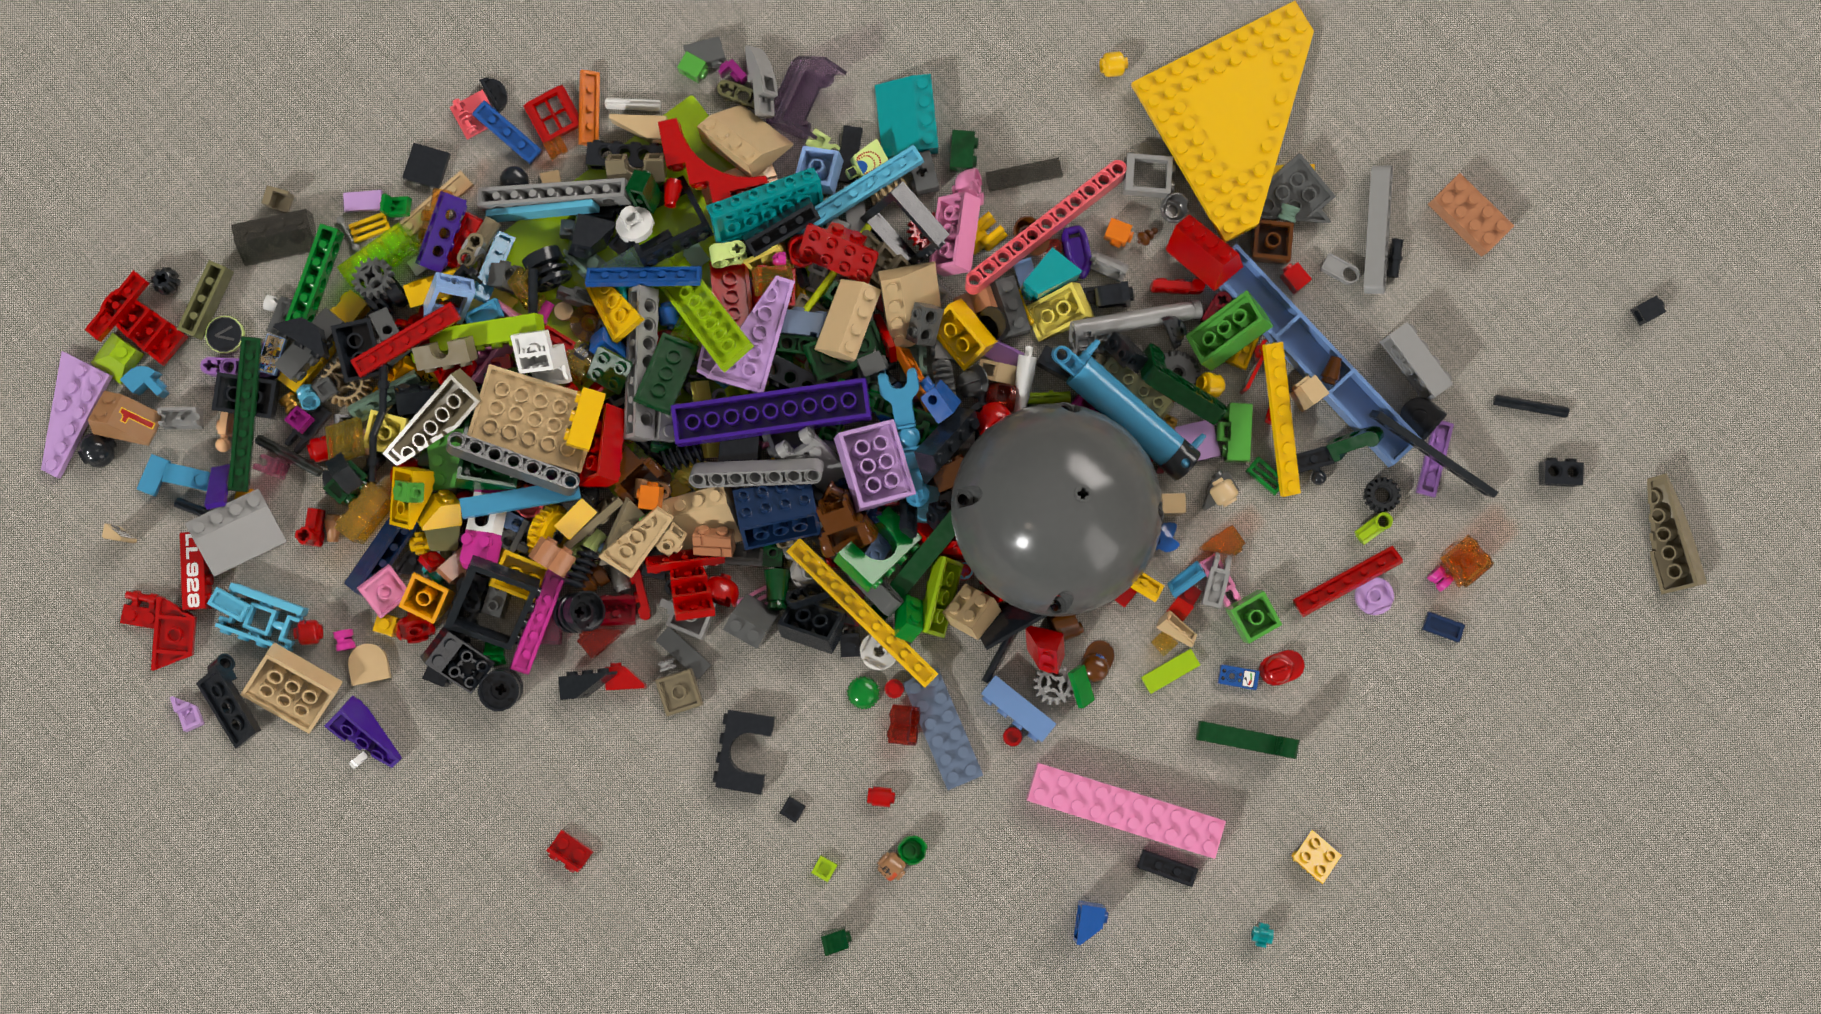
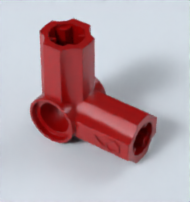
(313, 531)

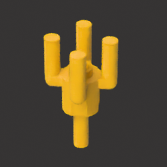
(984, 240)

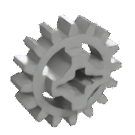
(1045, 689)

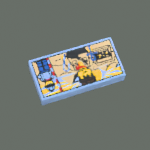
(271, 352)

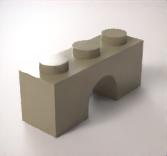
(619, 167)
(429, 356)

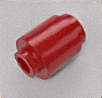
(880, 796)

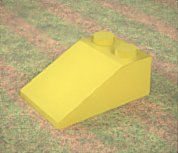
(1056, 311)

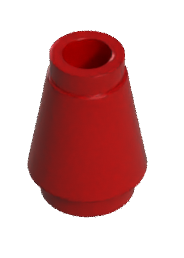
(672, 191)

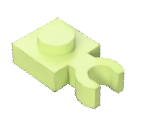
(822, 141)

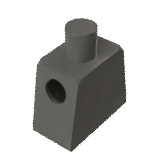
(383, 324)

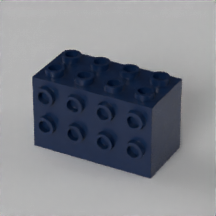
(775, 514)

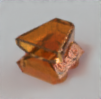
(1466, 561)

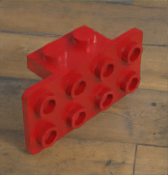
(839, 251)

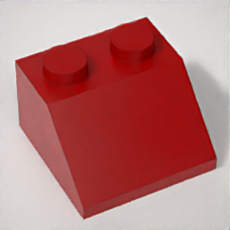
(1045, 648)

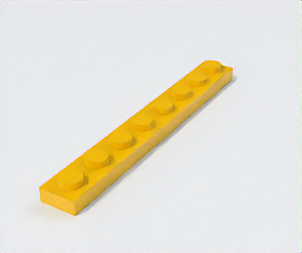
(1281, 419)

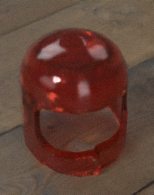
(1001, 393)

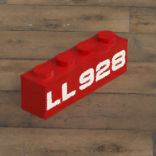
(195, 575)

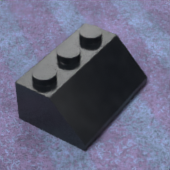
(351, 341)
(813, 626)

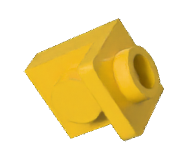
(386, 625)

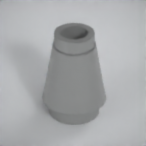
(620, 581)

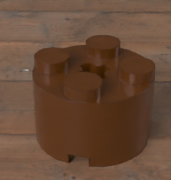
(1065, 624)

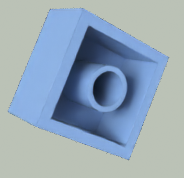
(826, 164)

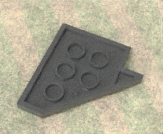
(1300, 187)

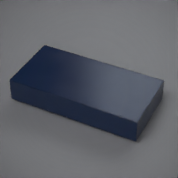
(1443, 627)

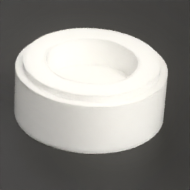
(358, 760)

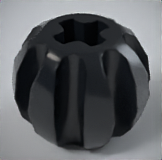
(171, 283)

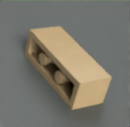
(1308, 392)

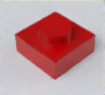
(431, 560)

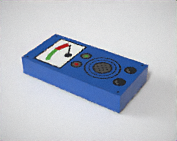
(1238, 677)

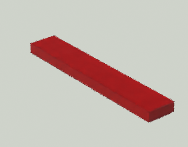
(405, 339)
(1347, 581)

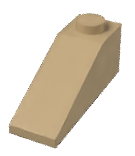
(642, 126)

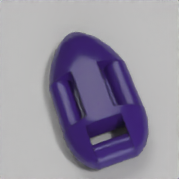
(1077, 249)

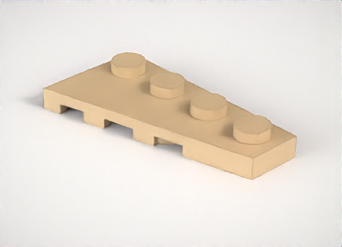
(634, 545)

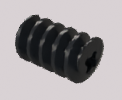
(682, 457)
(581, 568)

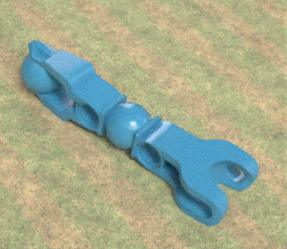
(905, 423)

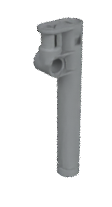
(1087, 330)

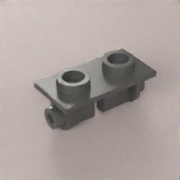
(279, 314)

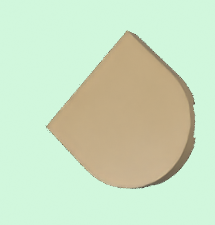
(368, 664)

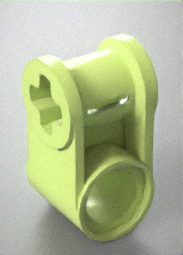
(725, 253)

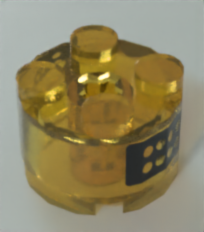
(579, 361)

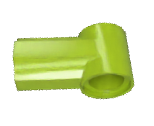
(1372, 528)

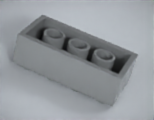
(1416, 362)

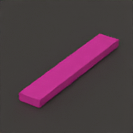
(537, 623)

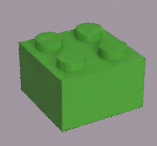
(1253, 616)

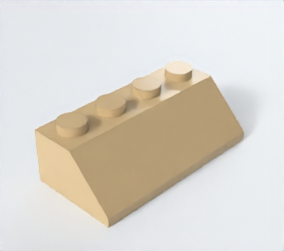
(847, 320)

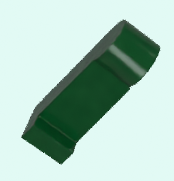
(1364, 437)

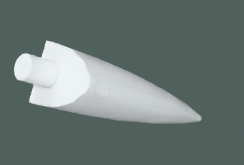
(1024, 378)

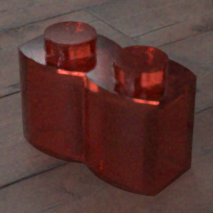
(903, 725)

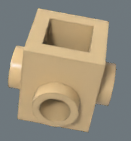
(671, 540)

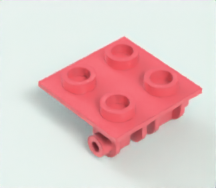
(463, 112)

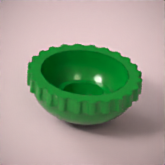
(863, 692)

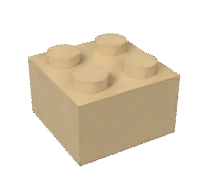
(971, 611)

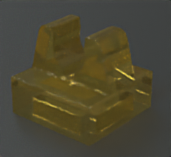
(1164, 643)

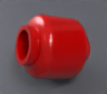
(318, 449)
(308, 632)

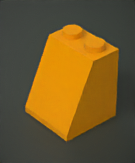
(426, 598)

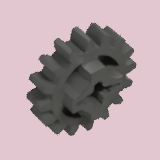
(372, 276)

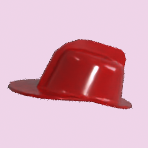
(1281, 667)

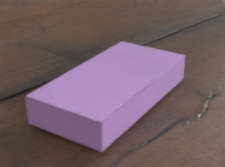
(362, 201)

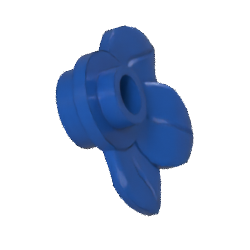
(1166, 542)

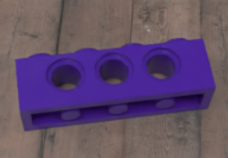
(438, 221)

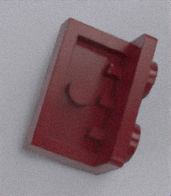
(619, 610)

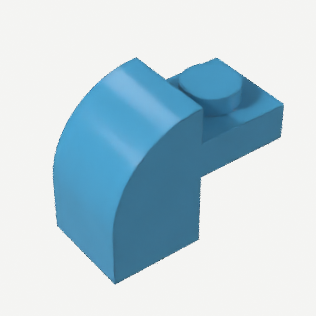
(142, 378)
(186, 476)

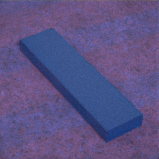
(507, 132)

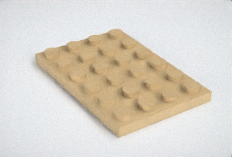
(527, 418)

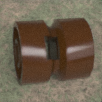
(598, 578)

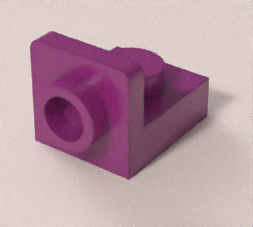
(736, 72)
(299, 419)

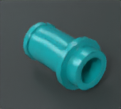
(434, 575)

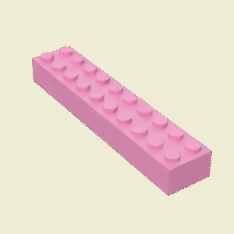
(1125, 810)

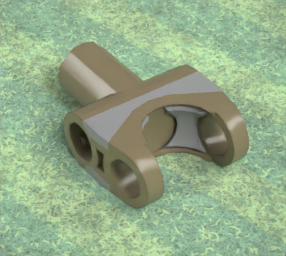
(478, 244)

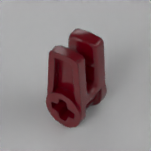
(1214, 306)

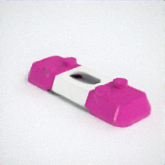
(483, 540)

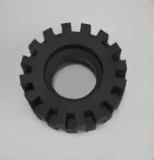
(1393, 492)

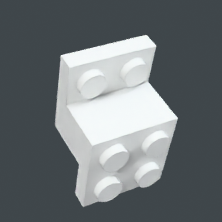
(537, 355)

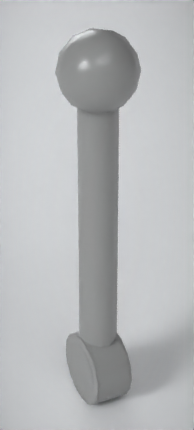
(340, 220)

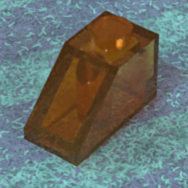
(1225, 542)

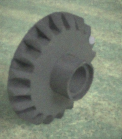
(1184, 363)

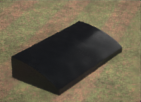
(1008, 623)

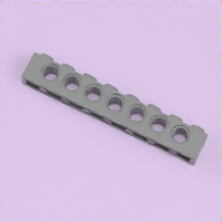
(602, 191)
(641, 344)

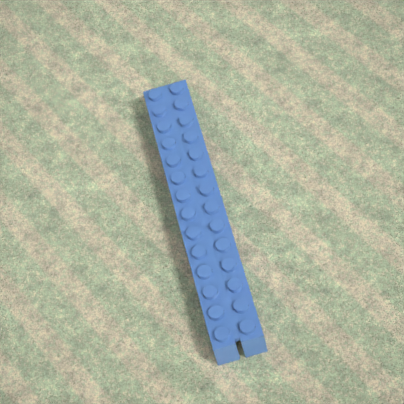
(1309, 353)

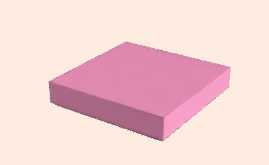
(383, 591)

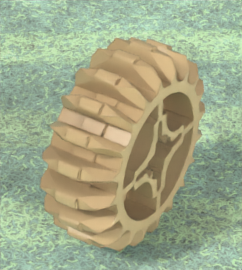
(343, 388)

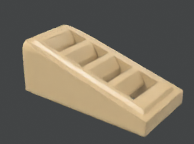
(1173, 626)

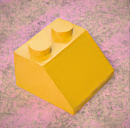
(440, 511)

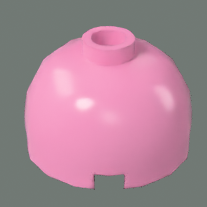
(970, 182)

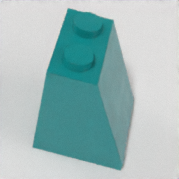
(1049, 275)

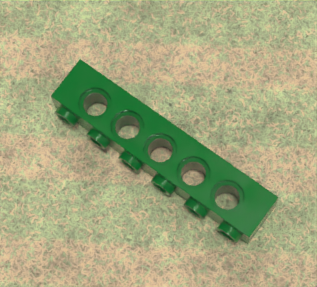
(316, 273)

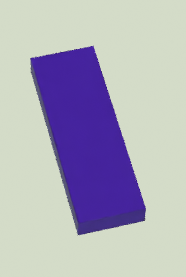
(217, 487)

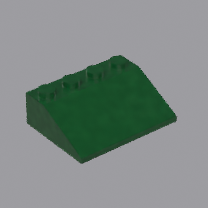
(477, 477)

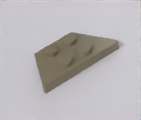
(605, 509)
(626, 519)

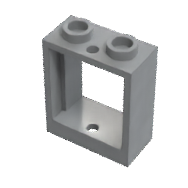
(1129, 189)

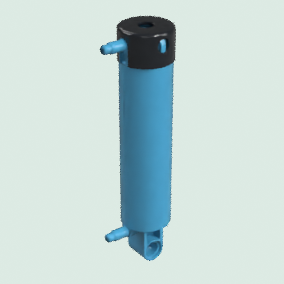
(1118, 403)

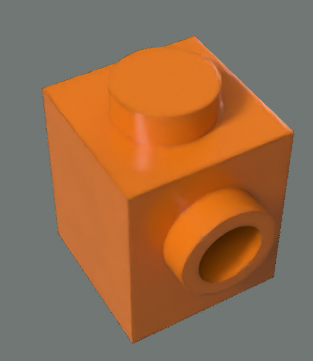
(1118, 233)
(650, 495)

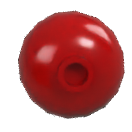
(990, 415)
(723, 590)

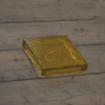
(345, 438)

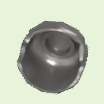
(1174, 207)

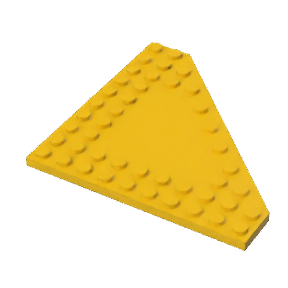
(1229, 112)

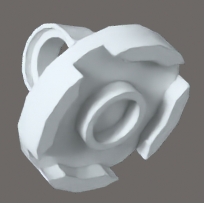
(634, 224)

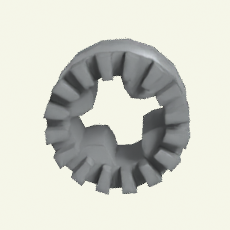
(667, 665)

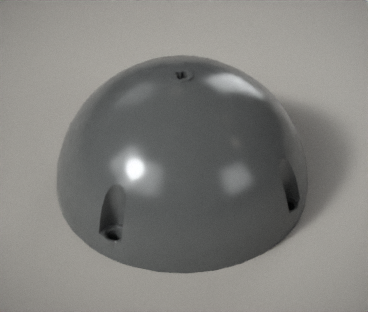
(1030, 528)

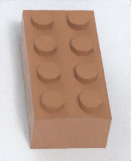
(1470, 215)

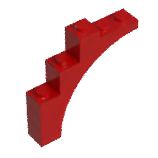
(700, 175)

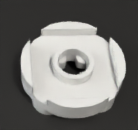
(870, 659)

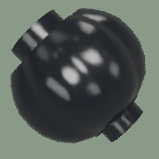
(97, 450)

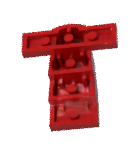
(136, 321)
(688, 582)

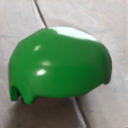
(912, 849)

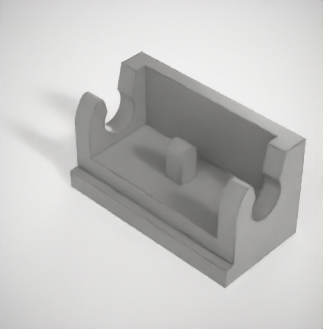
(181, 417)

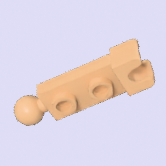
(225, 428)

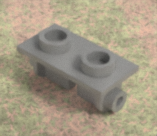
(1108, 266)

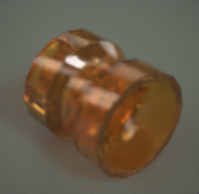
(552, 150)

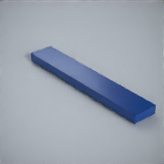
(643, 276)

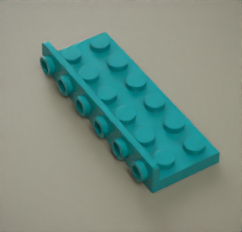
(751, 208)

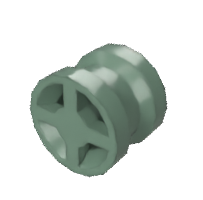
(1288, 213)

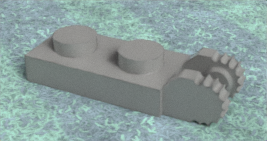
(1216, 582)

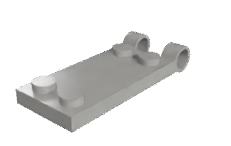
(815, 448)

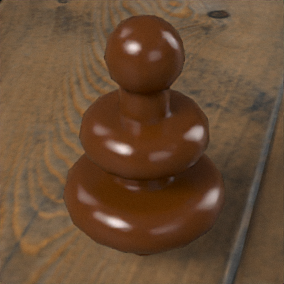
(1145, 237)

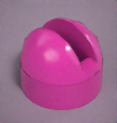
(779, 258)

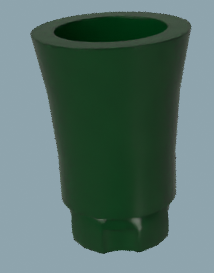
(776, 588)

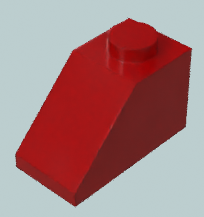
(624, 679)

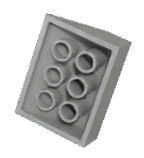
(236, 532)

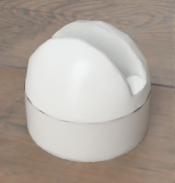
(270, 303)

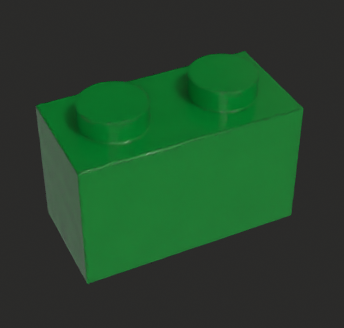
(909, 619)

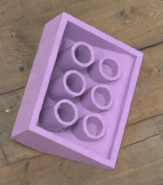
(874, 465)

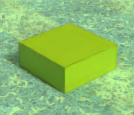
(824, 868)

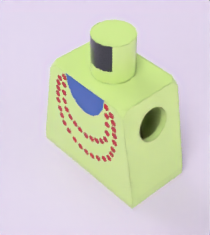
(866, 160)

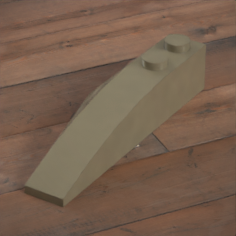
(437, 417)
(1672, 542)

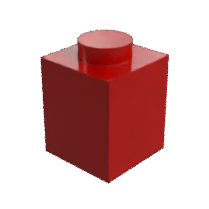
(1295, 277)

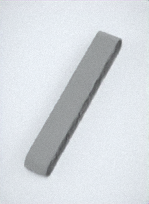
(1378, 229)
(756, 473)

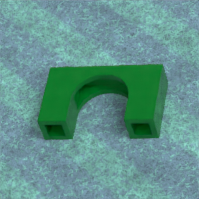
(868, 571)

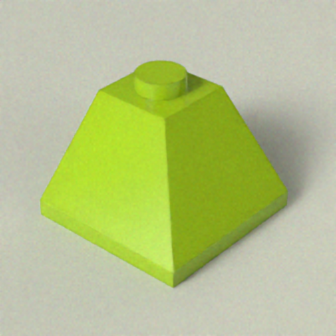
(117, 357)

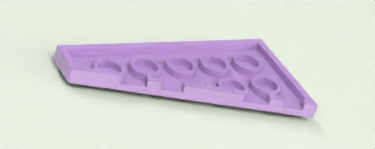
(763, 330)
(74, 399)

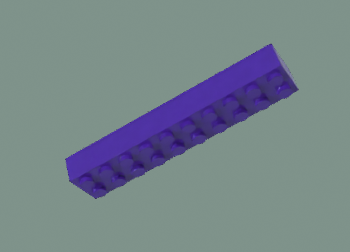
(771, 412)

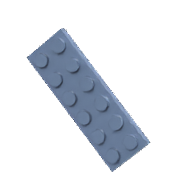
(944, 731)

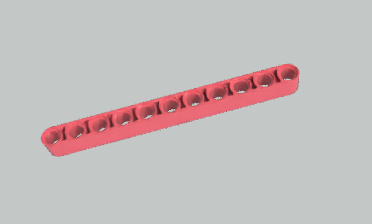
(1042, 234)

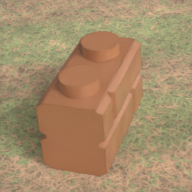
(713, 541)

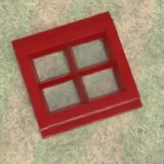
(552, 114)

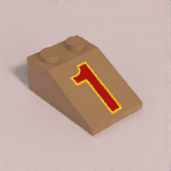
(124, 419)

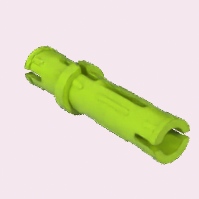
(1049, 397)

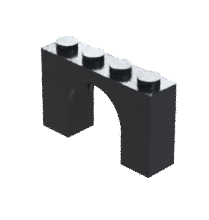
(728, 774)

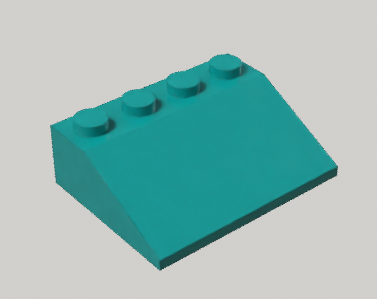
(907, 115)

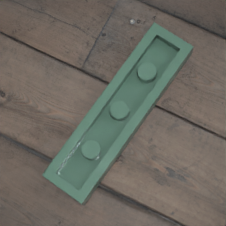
(363, 406)

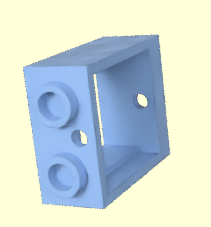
(444, 283)

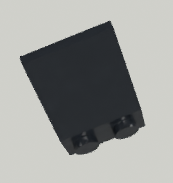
(225, 395)

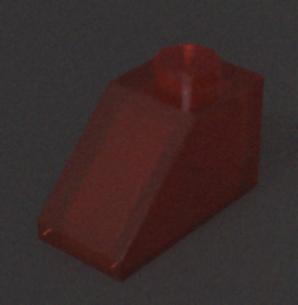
(598, 640)

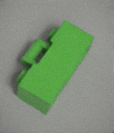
(1239, 424)

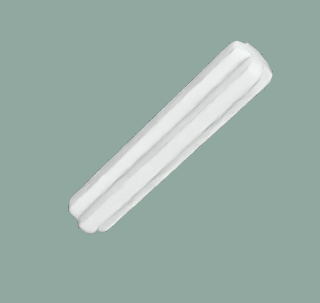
(632, 104)

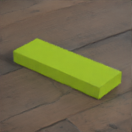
(1170, 671)

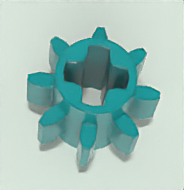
(1262, 935)

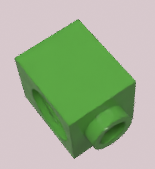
(693, 67)

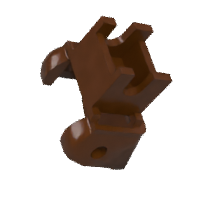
(634, 467)
(843, 525)

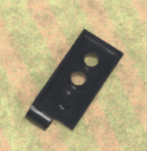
(220, 691)

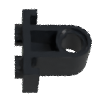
(1114, 295)

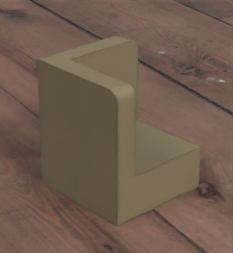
(277, 199)

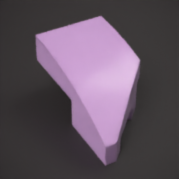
(188, 714)

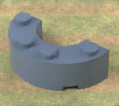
(803, 322)

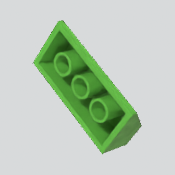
(1228, 331)

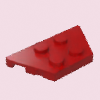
(172, 634)

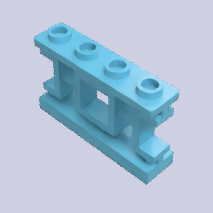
(267, 603)

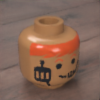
(891, 866)

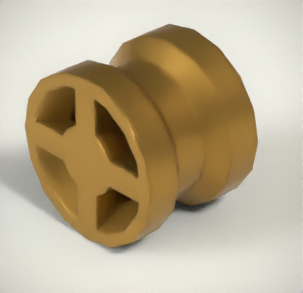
(290, 401)

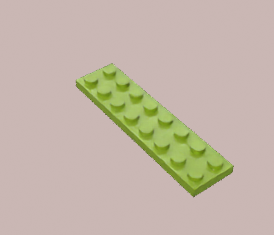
(709, 321)

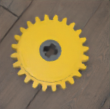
(544, 524)

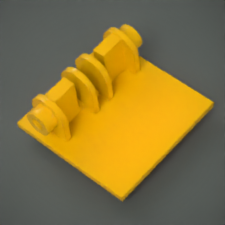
(1316, 857)

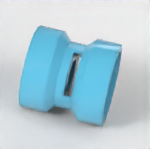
(308, 398)

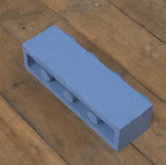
(1018, 708)

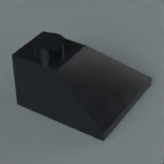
(589, 236)

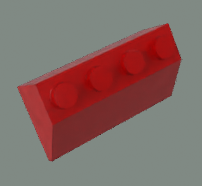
(1203, 253)
(605, 453)

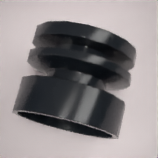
(550, 269)
(395, 296)
(579, 612)
(491, 695)

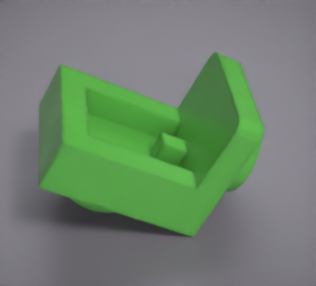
(408, 491)

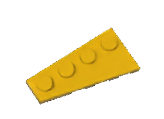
(615, 311)

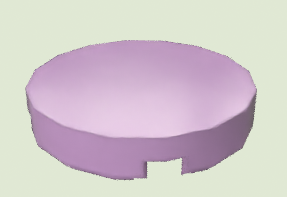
(1374, 596)

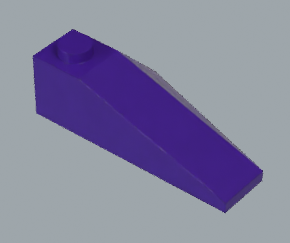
(359, 726)

